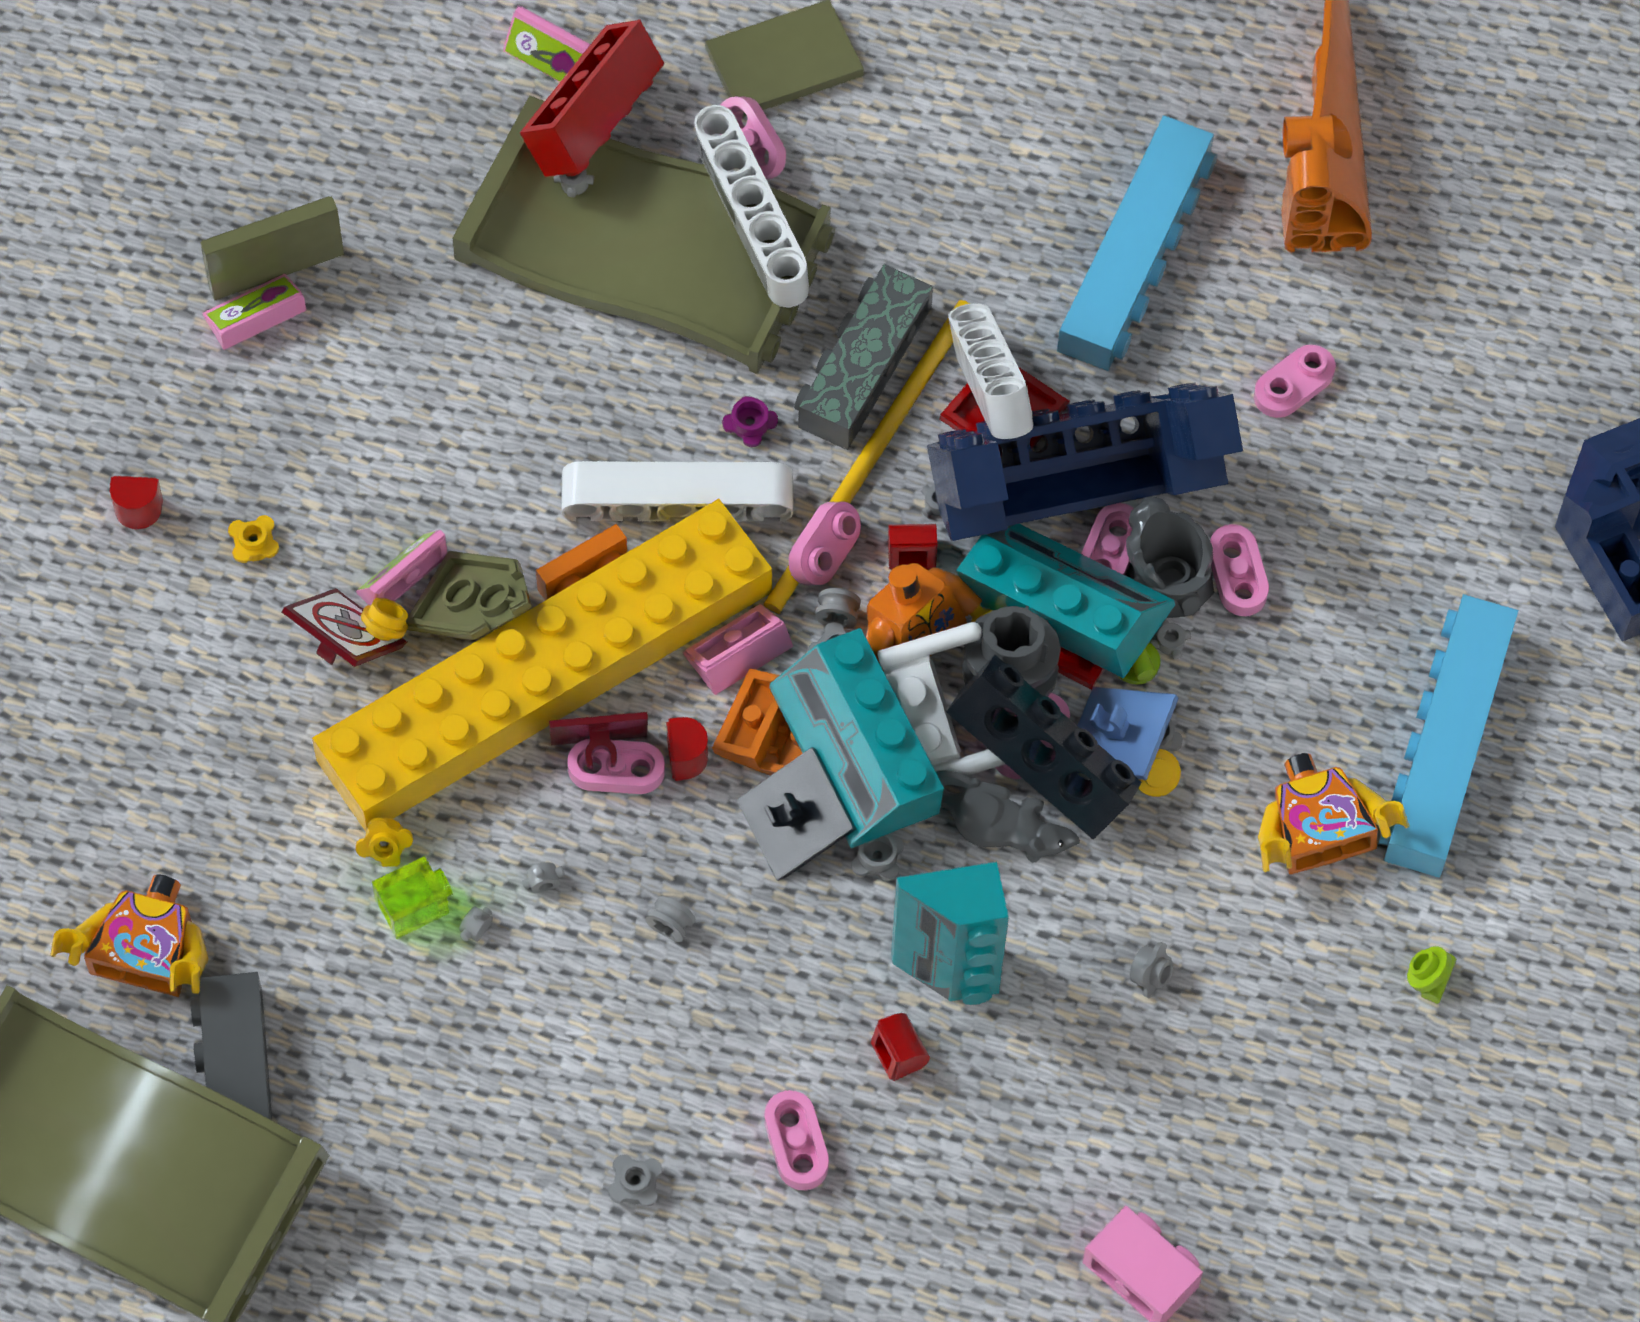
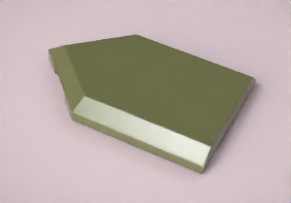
(470, 596)

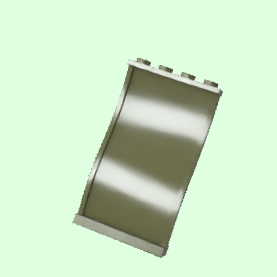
(635, 244)
(142, 1164)

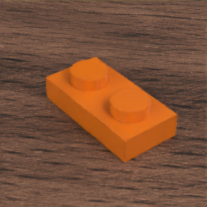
(580, 561)

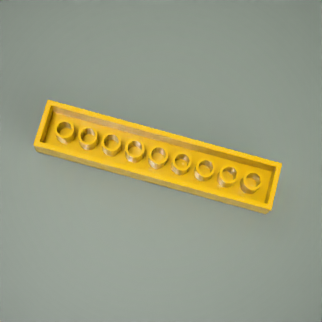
(543, 665)

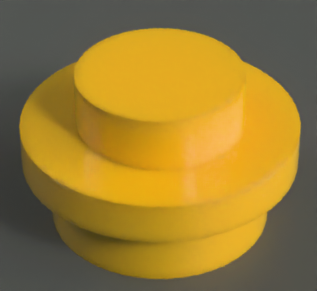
(385, 619)
(1163, 775)

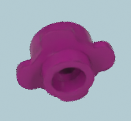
(750, 408)

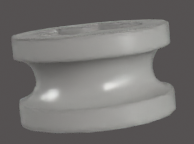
(838, 606)
(670, 918)

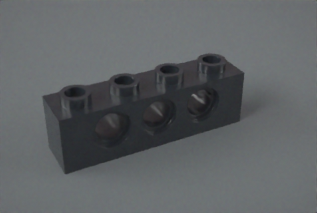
(1048, 770)

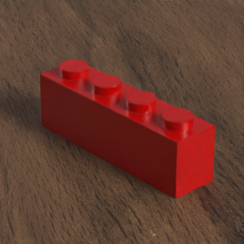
(592, 99)

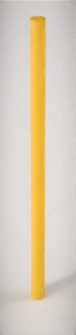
(876, 444)

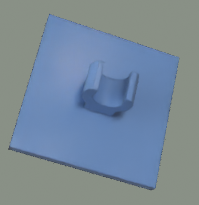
(1129, 724)

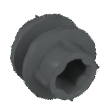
(1018, 640)

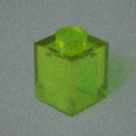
(412, 896)

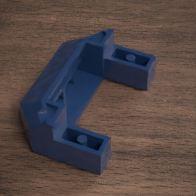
(1170, 451)
(1603, 523)

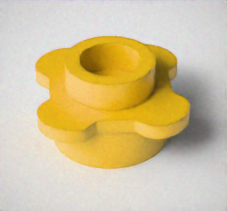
(253, 551)
(385, 830)

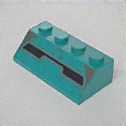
(1086, 603)
(852, 717)
(952, 931)

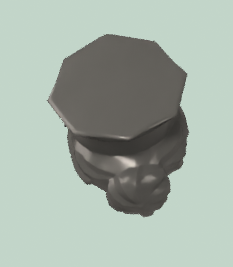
(1170, 555)

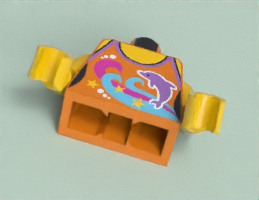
(1323, 818)
(140, 940)

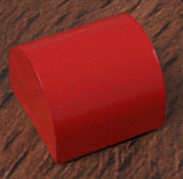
(136, 500)
(912, 545)
(686, 747)
(899, 1046)

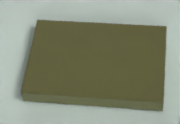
(785, 56)
(272, 247)

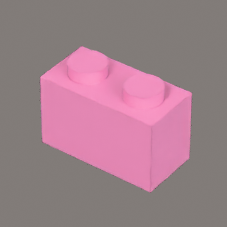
(1143, 1265)

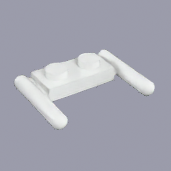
(922, 698)

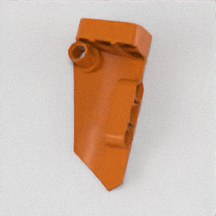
(1326, 178)

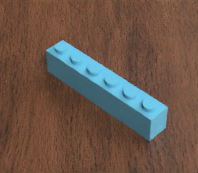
(1136, 242)
(1450, 735)

